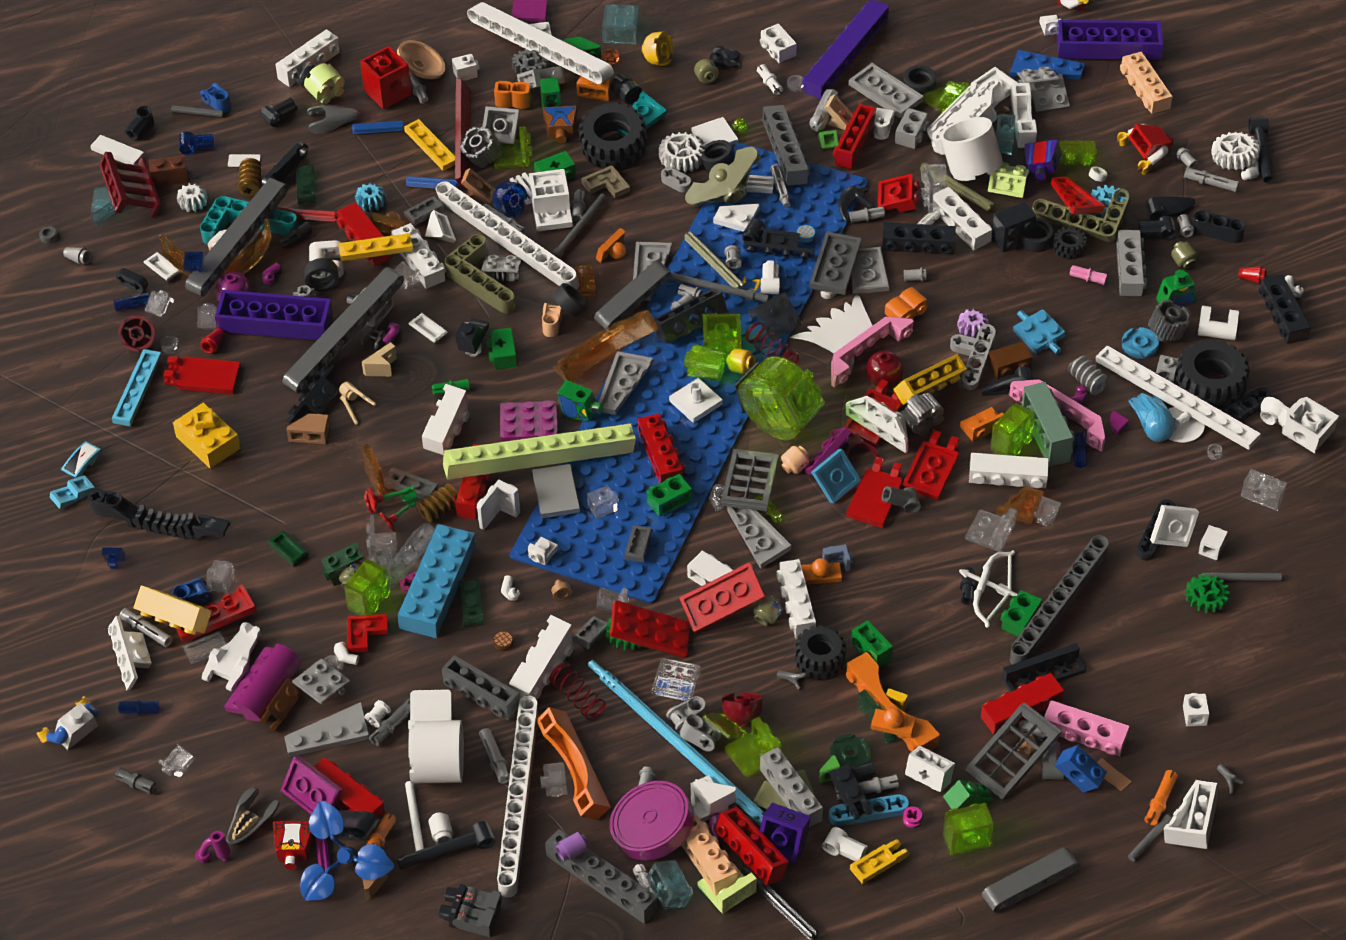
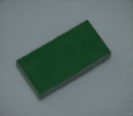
(288, 548)

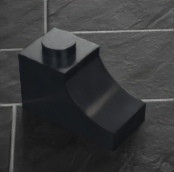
(471, 335)

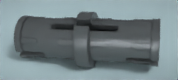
(135, 780)

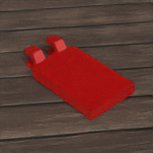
(202, 374)
(878, 394)
(932, 466)
(867, 501)

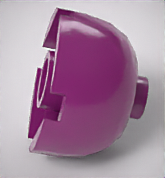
(232, 281)

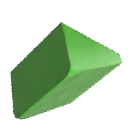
(828, 139)
(830, 765)

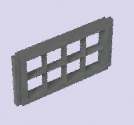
(753, 456)
(1038, 722)

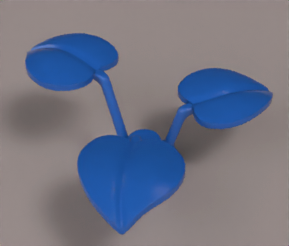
(371, 859)

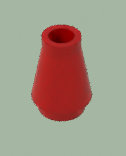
(1253, 274)
(212, 341)

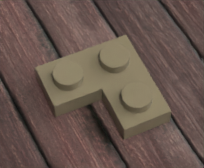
(606, 178)

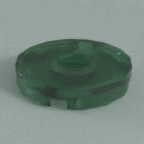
(853, 743)

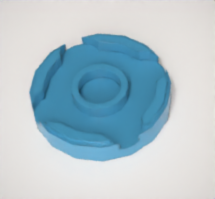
(1140, 343)

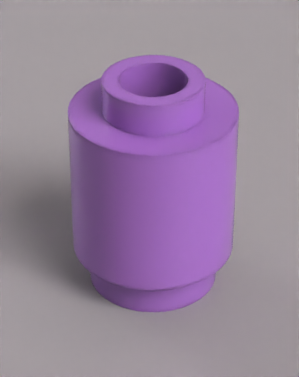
(572, 846)

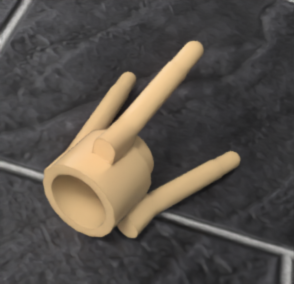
(350, 392)

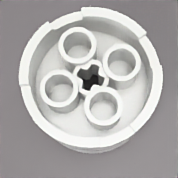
(971, 148)
(436, 751)

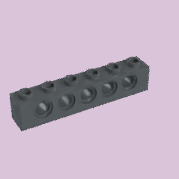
(785, 145)
(606, 880)

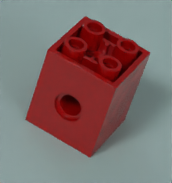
(386, 77)

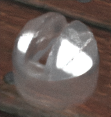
(1218, 450)

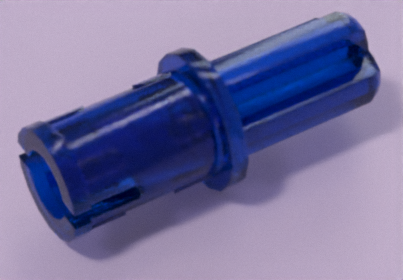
(131, 302)
(1080, 450)
(138, 707)

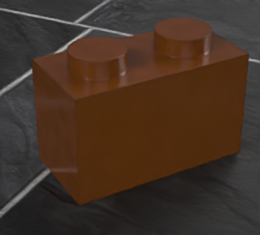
(1009, 358)

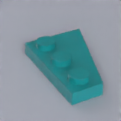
(649, 109)

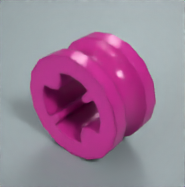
(913, 811)

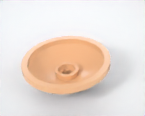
(422, 59)

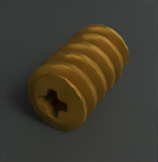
(249, 177)
(437, 502)

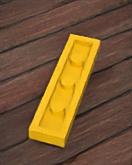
(430, 144)
(375, 247)

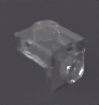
(410, 275)
(158, 303)
(206, 316)
(1047, 511)
(607, 597)
(177, 761)

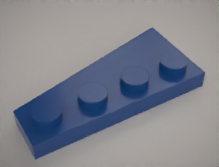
(1027, 60)

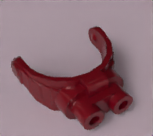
(857, 442)

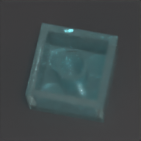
(620, 24)

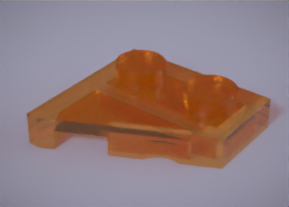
(1025, 503)

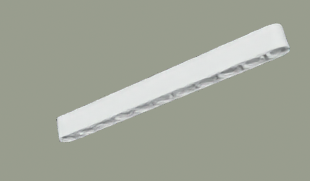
(545, 44)
(506, 235)
(515, 802)

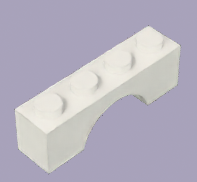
(1021, 107)

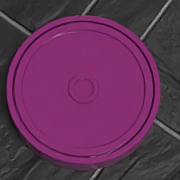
(651, 820)

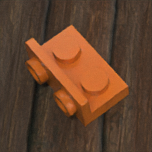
(980, 424)

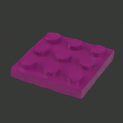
(527, 420)

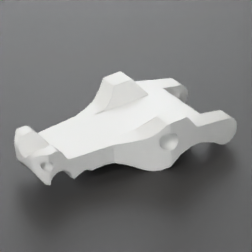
(233, 659)

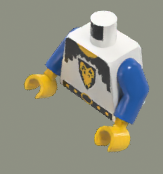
(72, 725)

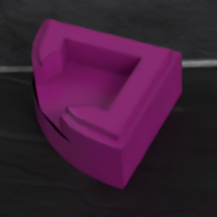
(1117, 422)

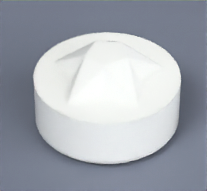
(1098, 174)

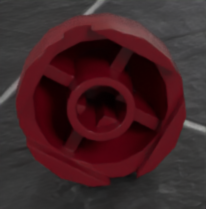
(137, 332)
(884, 366)
(742, 708)

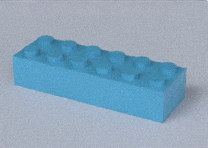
(436, 581)

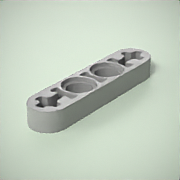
(978, 356)

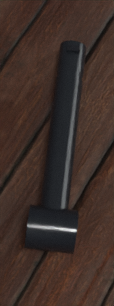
(1260, 127)
(480, 835)

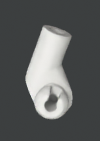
(1251, 173)
(1295, 290)
(507, 589)
(343, 654)

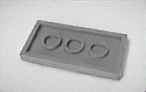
(885, 90)

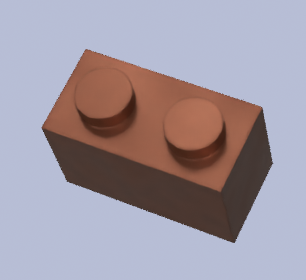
(168, 170)

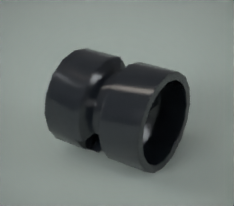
(625, 88)

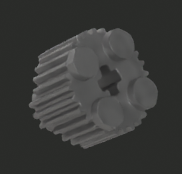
(481, 146)
(1169, 321)
(922, 413)

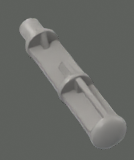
(780, 185)

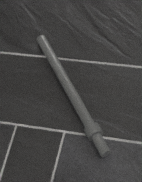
(558, 252)
(748, 294)

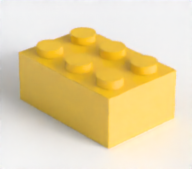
(208, 444)

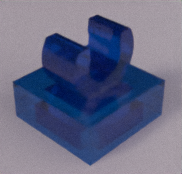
(194, 261)
(113, 555)

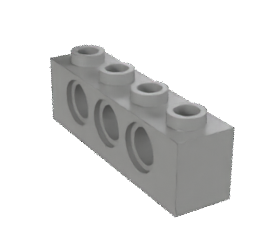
(1130, 263)
(790, 785)

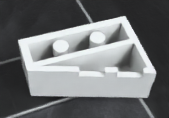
(447, 421)
(1194, 818)

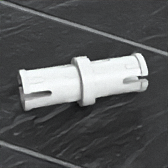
(770, 79)

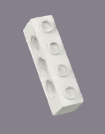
(959, 214)

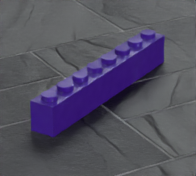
(845, 48)

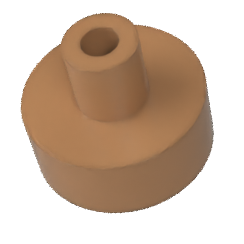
(561, 590)
(1027, 747)

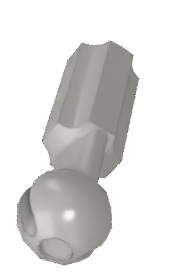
(821, 116)

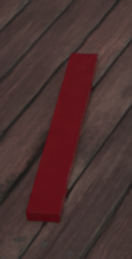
(462, 124)

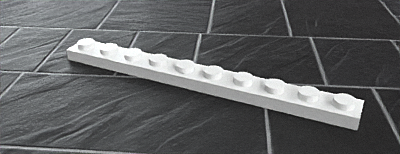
(1178, 397)

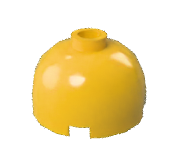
(658, 48)

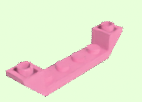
(896, 327)
(1072, 410)

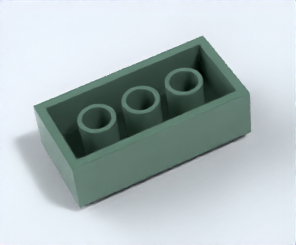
(1050, 426)

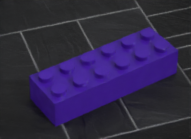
(1108, 39)
(273, 315)

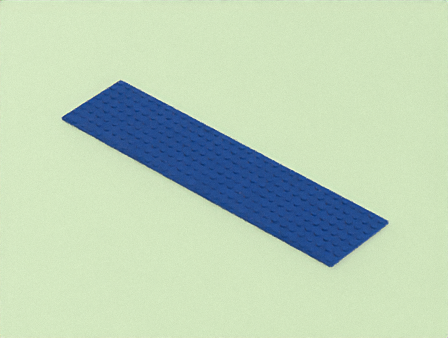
(595, 548)

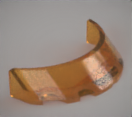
(242, 263)
(604, 344)

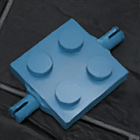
(1039, 331)

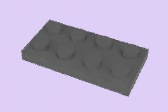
(835, 263)

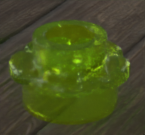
(740, 125)

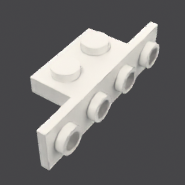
(130, 651)

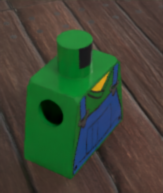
(1178, 289)
(578, 402)

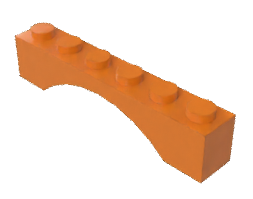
(864, 674)
(559, 731)

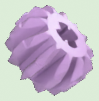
(970, 322)

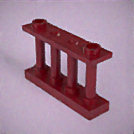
(118, 191)

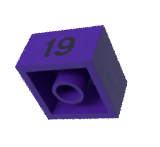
(786, 830)

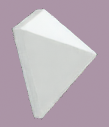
(439, 227)

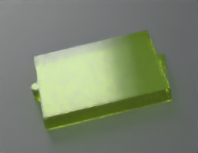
(724, 726)

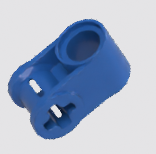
(216, 98)
(192, 592)

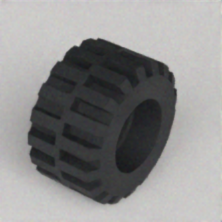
(820, 665)

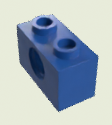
(1080, 768)

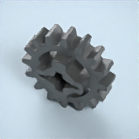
(528, 61)

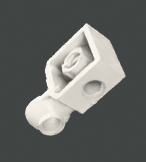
(1303, 422)

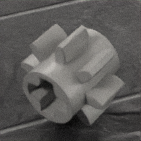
(305, 291)

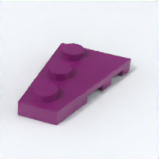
(838, 438)

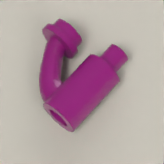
(220, 845)

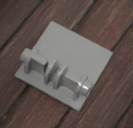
(1032, 76)
(1049, 94)
(498, 264)
(321, 681)

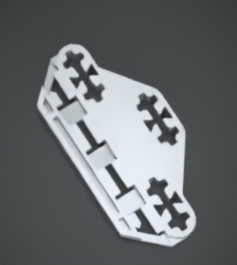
(972, 103)

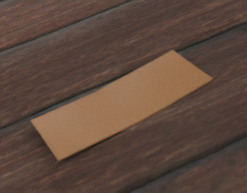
(1113, 776)

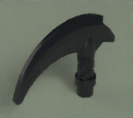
(851, 194)

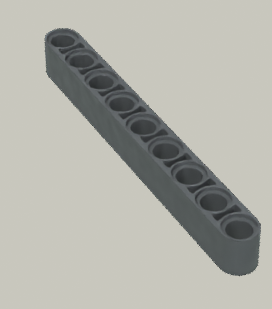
(237, 236)
(343, 330)
(1059, 600)

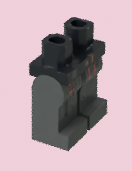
(471, 909)

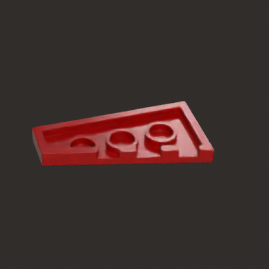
(1075, 197)

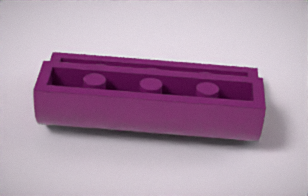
(263, 681)

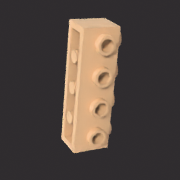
(1146, 82)
(709, 858)

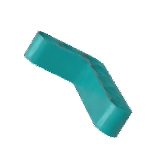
(228, 209)

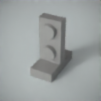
(533, 76)

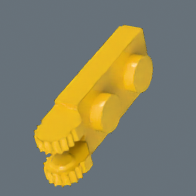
(878, 861)

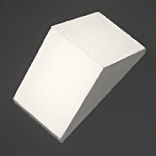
(714, 795)

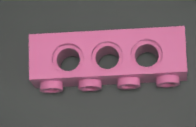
(1094, 726)

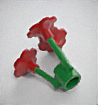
(407, 495)

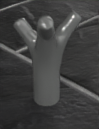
(792, 677)
(1230, 778)

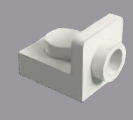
(1049, 24)
(542, 550)

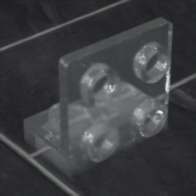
(934, 181)
(992, 529)
(381, 541)

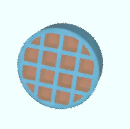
(807, 233)

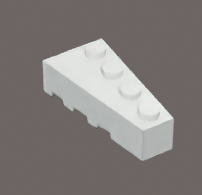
(549, 652)

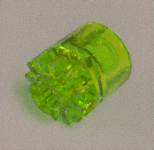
(705, 362)

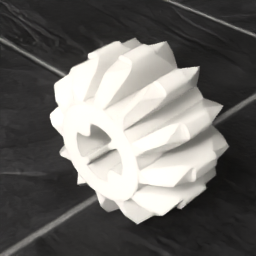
(192, 197)

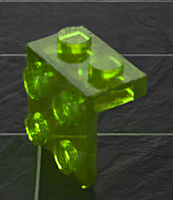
(1078, 152)
(517, 154)
(748, 749)

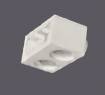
(778, 43)

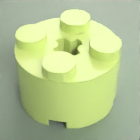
(324, 83)

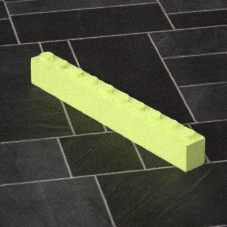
(538, 451)

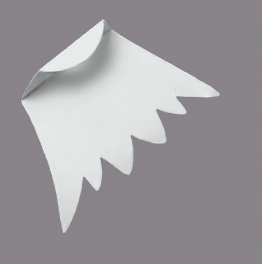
(840, 329)

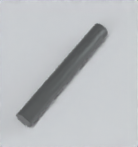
(197, 111)
(1149, 838)

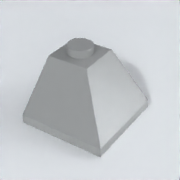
(502, 123)

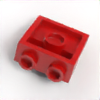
(899, 193)

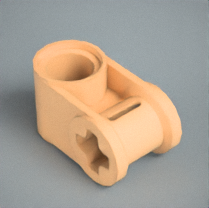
(551, 319)

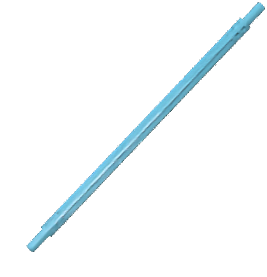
(675, 739)

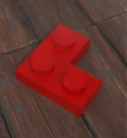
(363, 626)

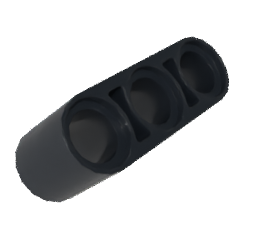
(1218, 226)
(357, 825)

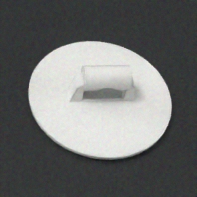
(1186, 427)

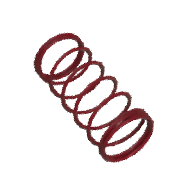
(760, 334)
(590, 705)

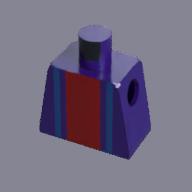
(1042, 158)

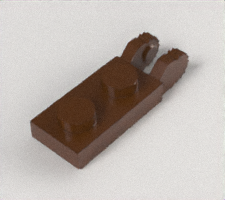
(281, 703)

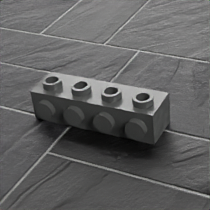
(480, 687)

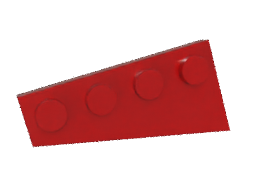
(225, 612)

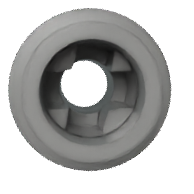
(78, 255)

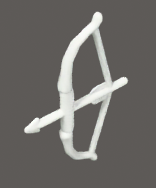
(1004, 590)

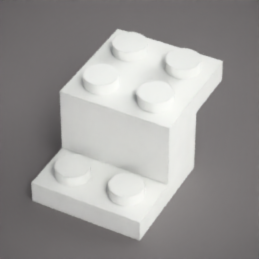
(550, 200)

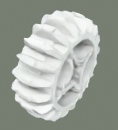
(1235, 150)
(681, 152)

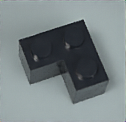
(1011, 223)

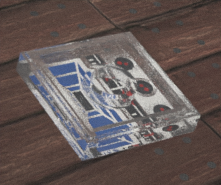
(675, 679)

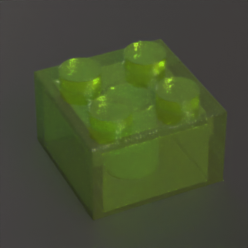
(722, 331)
(1012, 431)
(367, 588)
(968, 828)

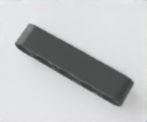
(633, 294)
(1030, 879)

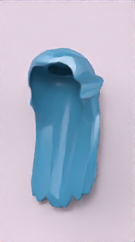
(1154, 417)

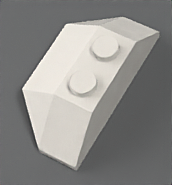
(879, 420)

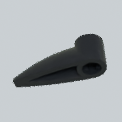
(1161, 206)
(1002, 385)

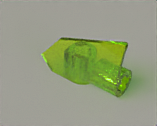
(945, 95)

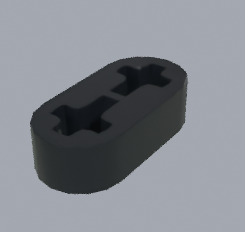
(131, 280)

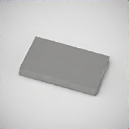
(869, 272)
(555, 491)

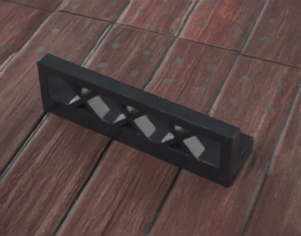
(1042, 664)

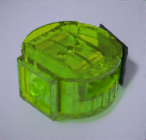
(779, 397)

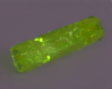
(772, 510)

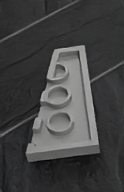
(647, 253)
(622, 379)
(759, 535)
(333, 731)

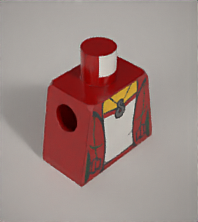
(292, 842)

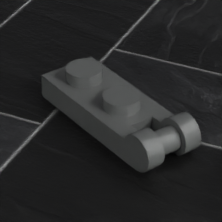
(422, 486)

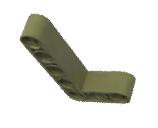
(1086, 219)
(461, 270)

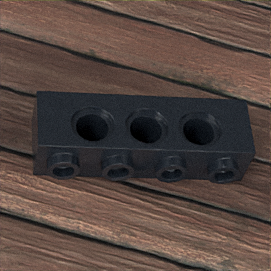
(918, 238)
(696, 307)
(1284, 309)

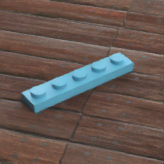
(136, 387)

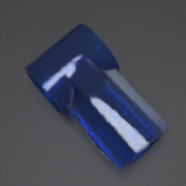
(189, 142)

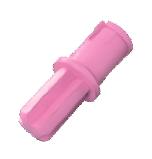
(1088, 274)

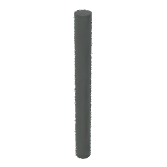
(1246, 576)

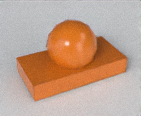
(613, 247)
(822, 572)
(893, 722)

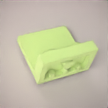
(1009, 180)
(732, 895)

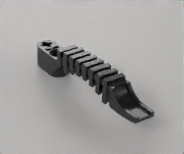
(116, 506)

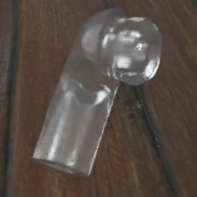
(714, 497)

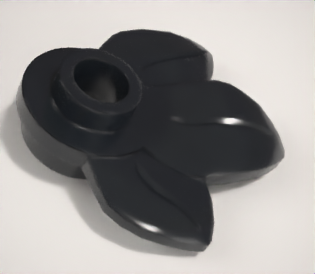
(723, 56)

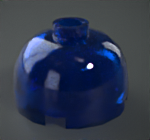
(509, 198)

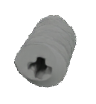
(1088, 374)

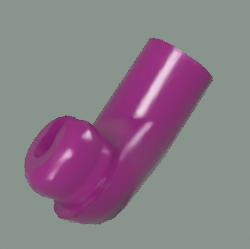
(268, 274)
(394, 330)
(1080, 394)
(712, 826)

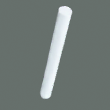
(414, 815)

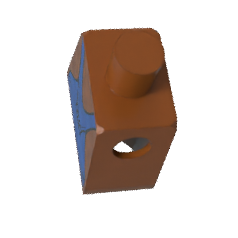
(560, 122)

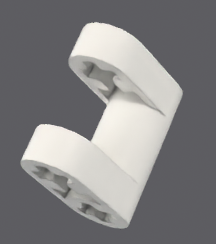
(318, 250)
(1215, 328)

